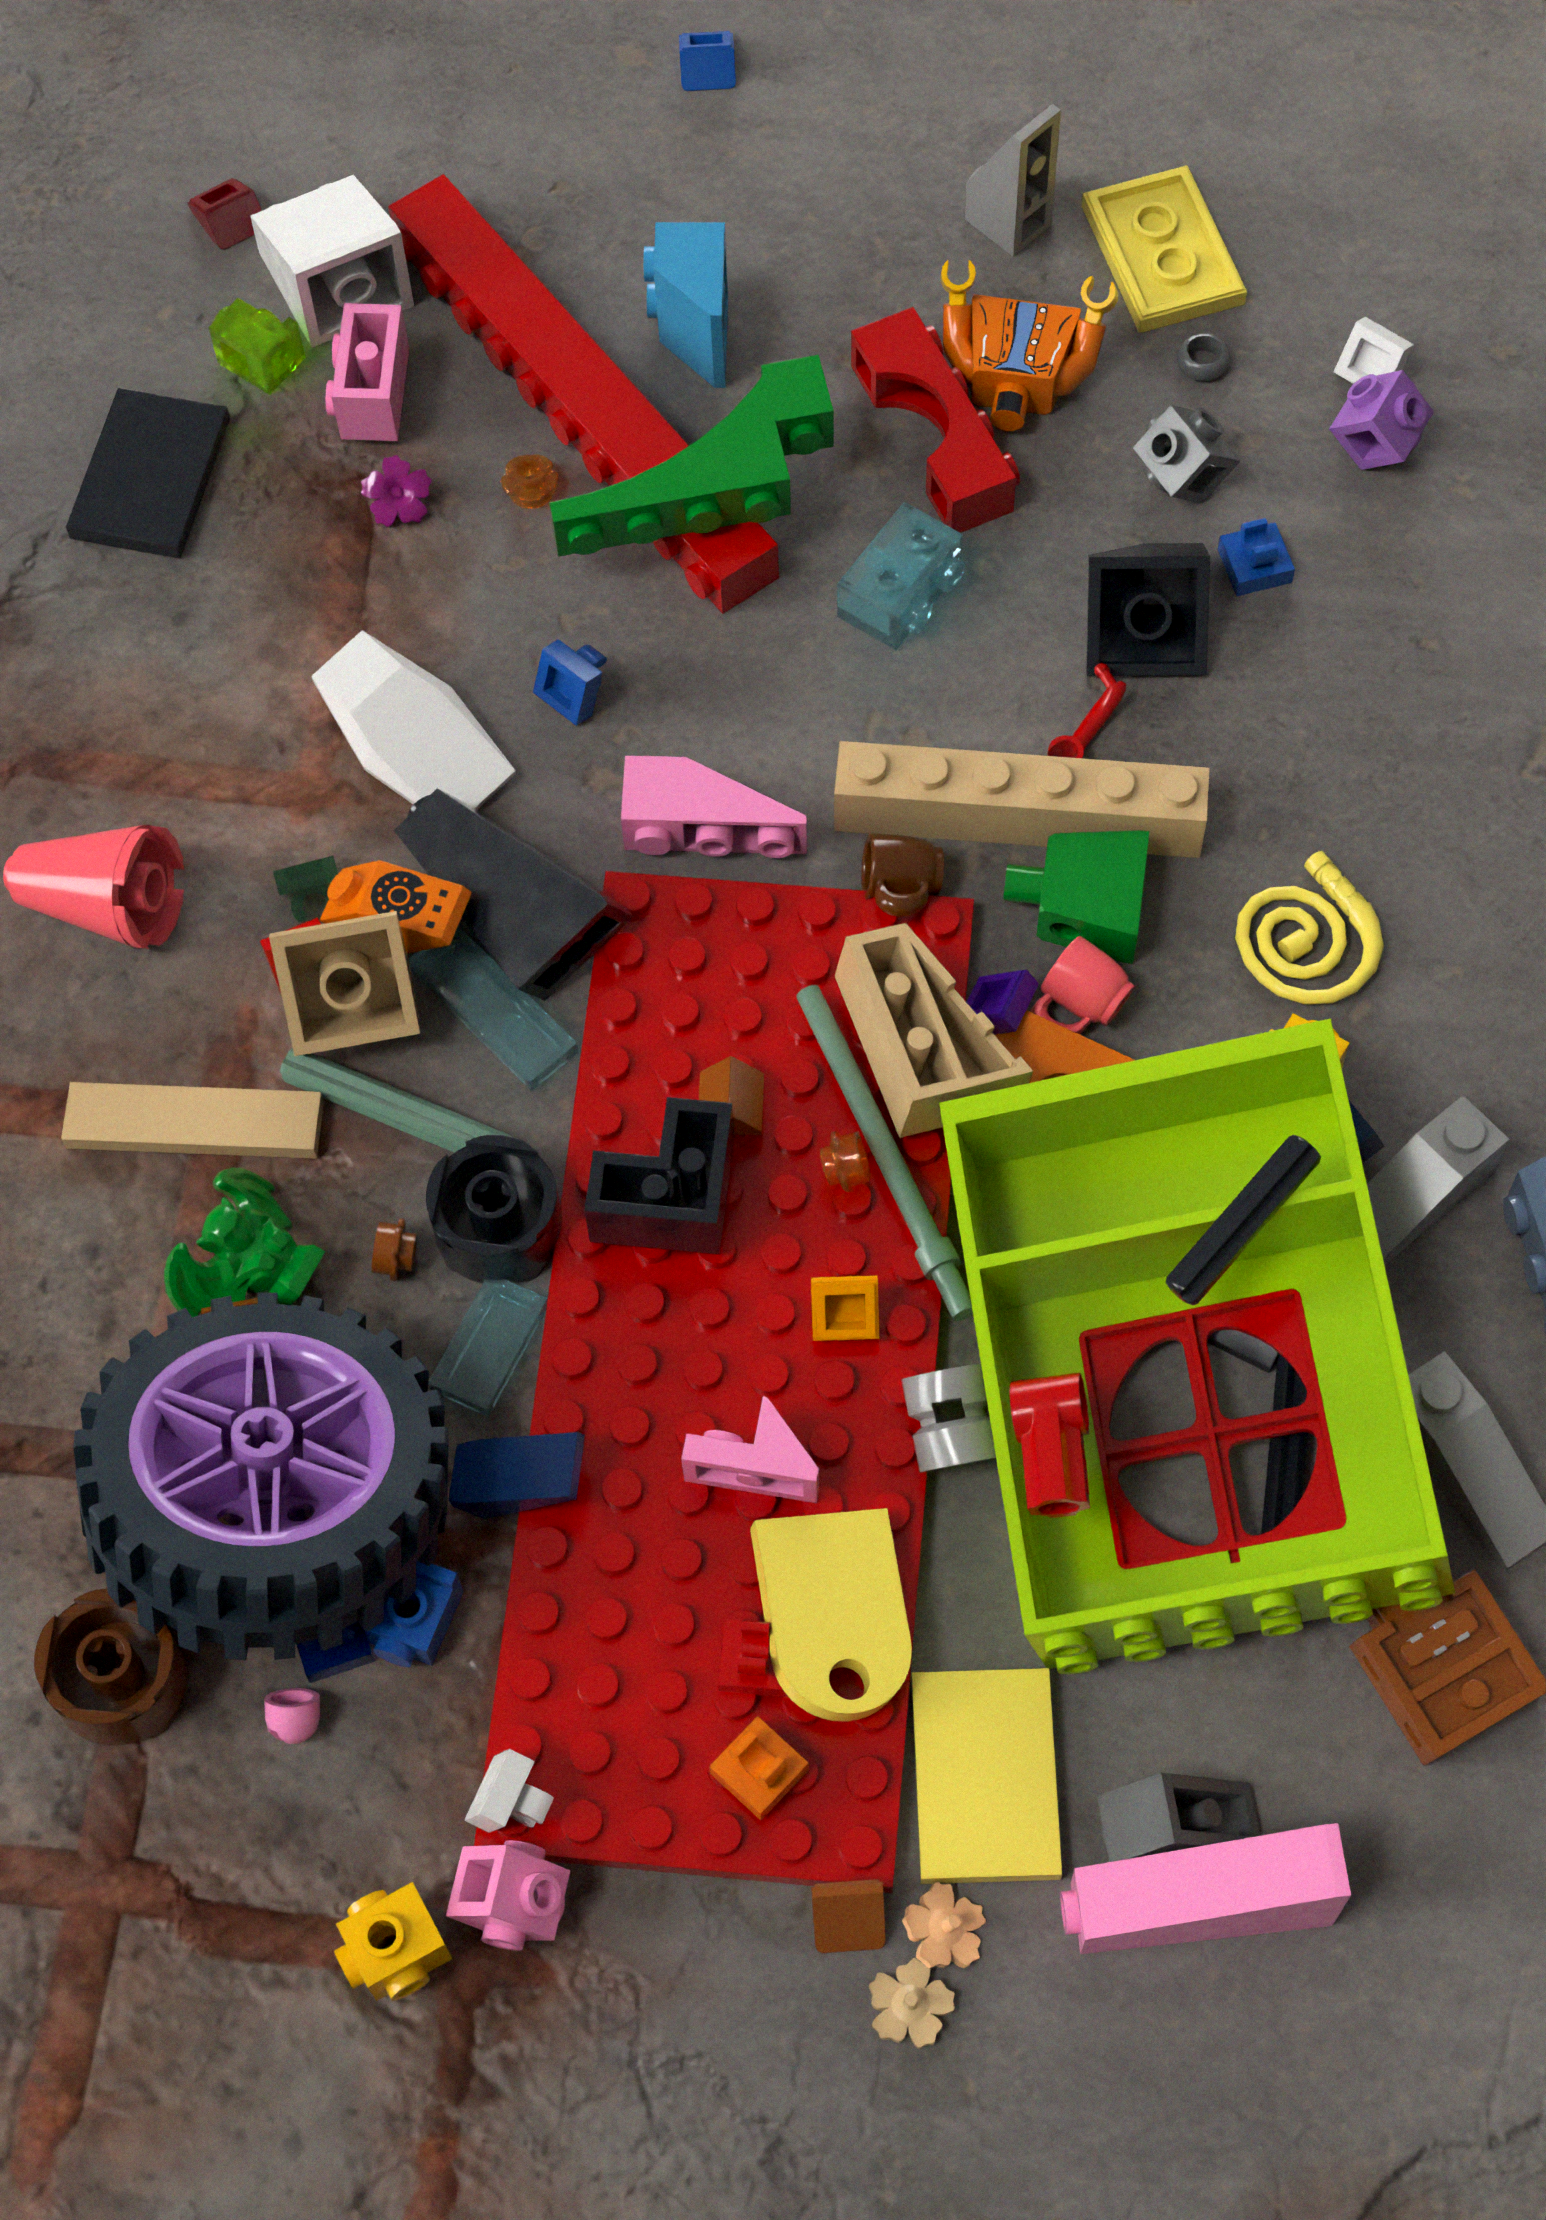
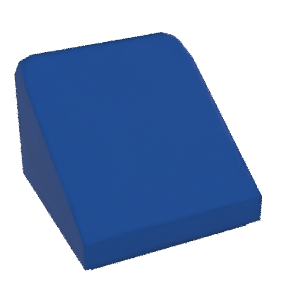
(707, 60)

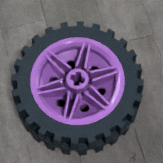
(262, 1424)

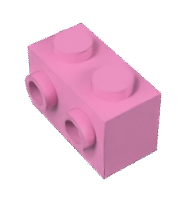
(369, 372)

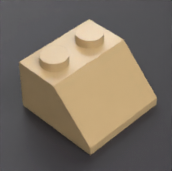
(345, 983)

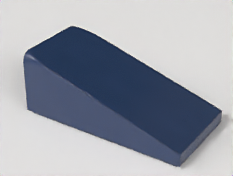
(516, 1473)

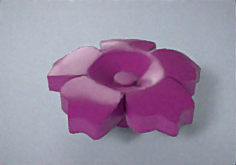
(397, 492)

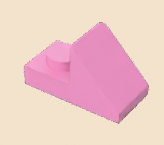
(770, 1466)

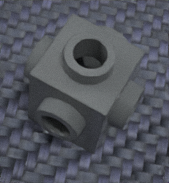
(1185, 453)

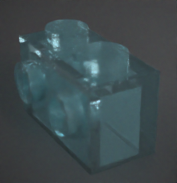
(901, 576)

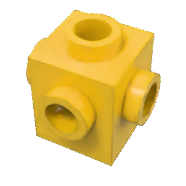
(384, 1919)

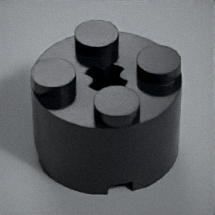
(463, 1203)

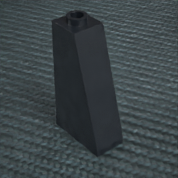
(522, 904)

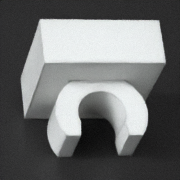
(1372, 351)
(506, 1795)

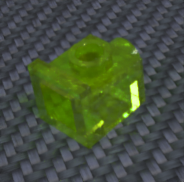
(256, 344)

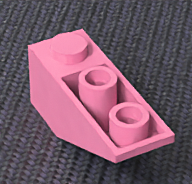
(696, 809)

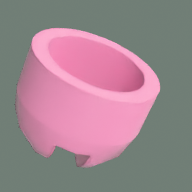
(292, 1714)

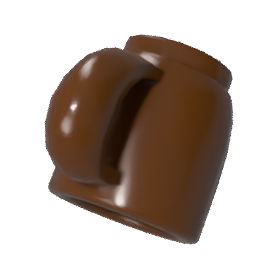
(901, 872)

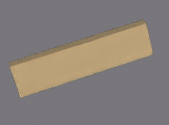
(193, 1120)

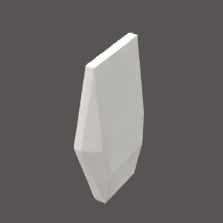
(409, 725)

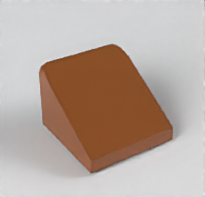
(848, 1916)

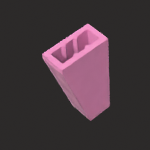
(1210, 1891)

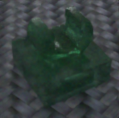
(305, 879)

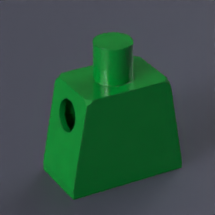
(1086, 889)

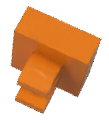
(759, 1768)

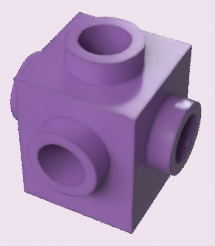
(1381, 419)

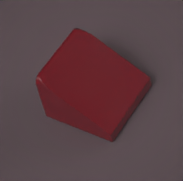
(226, 212)

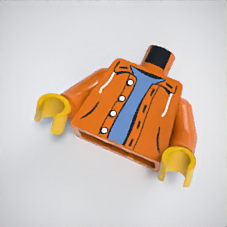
(1020, 350)

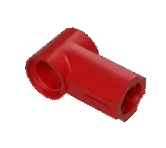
(1050, 1424)

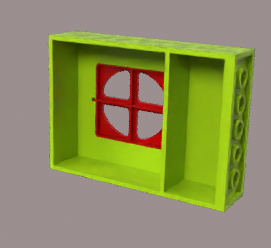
(1069, 1224)

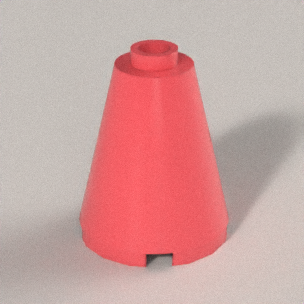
(103, 882)

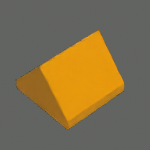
(845, 1308)

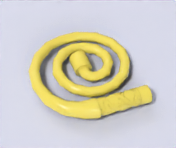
(1300, 942)

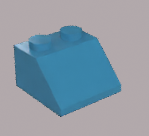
(690, 294)

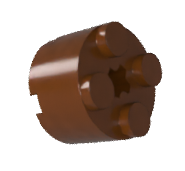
(130, 1701)

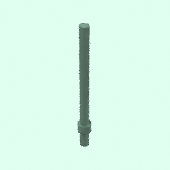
(934, 1253)

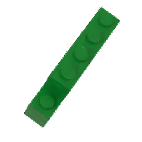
(719, 480)

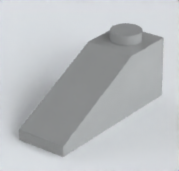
(1015, 189)
(1433, 1174)
(1476, 1463)

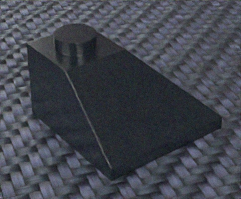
(1149, 610)

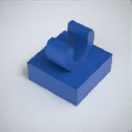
(1256, 557)
(569, 679)

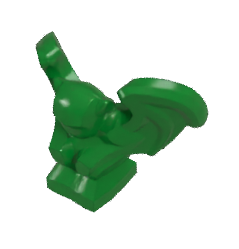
(249, 1249)

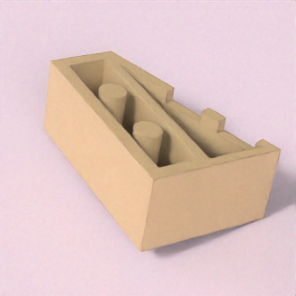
(919, 1029)

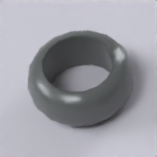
(1205, 342)

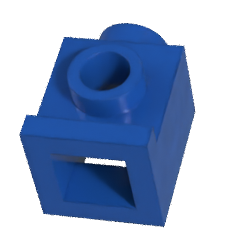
(420, 1636)

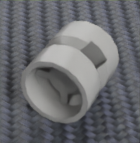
(953, 1441)

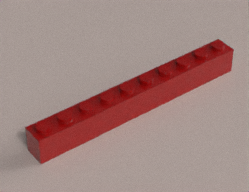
(567, 377)

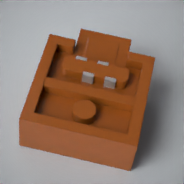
(1448, 1667)

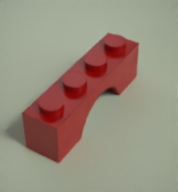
(906, 369)

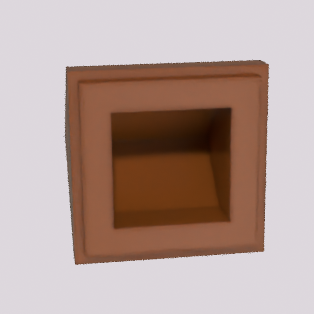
(736, 1084)

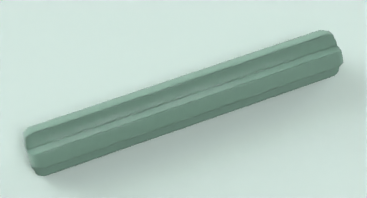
(382, 1101)

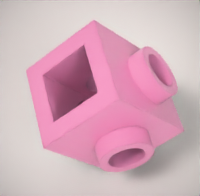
(509, 1893)

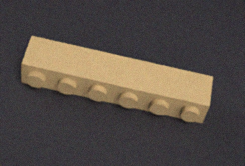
(1016, 796)

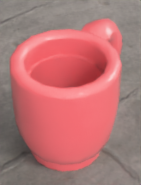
(1085, 984)

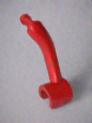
(1074, 745)

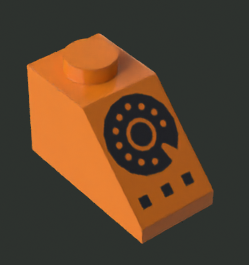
(424, 904)

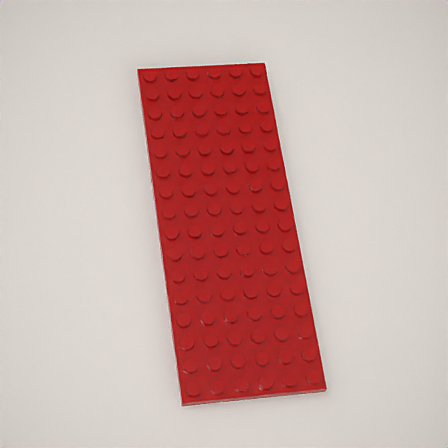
(630, 1584)

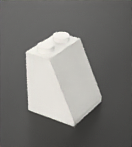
(332, 252)

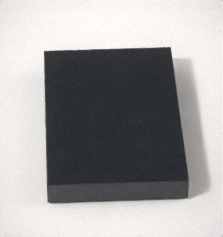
(148, 473)

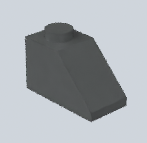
(1175, 1814)

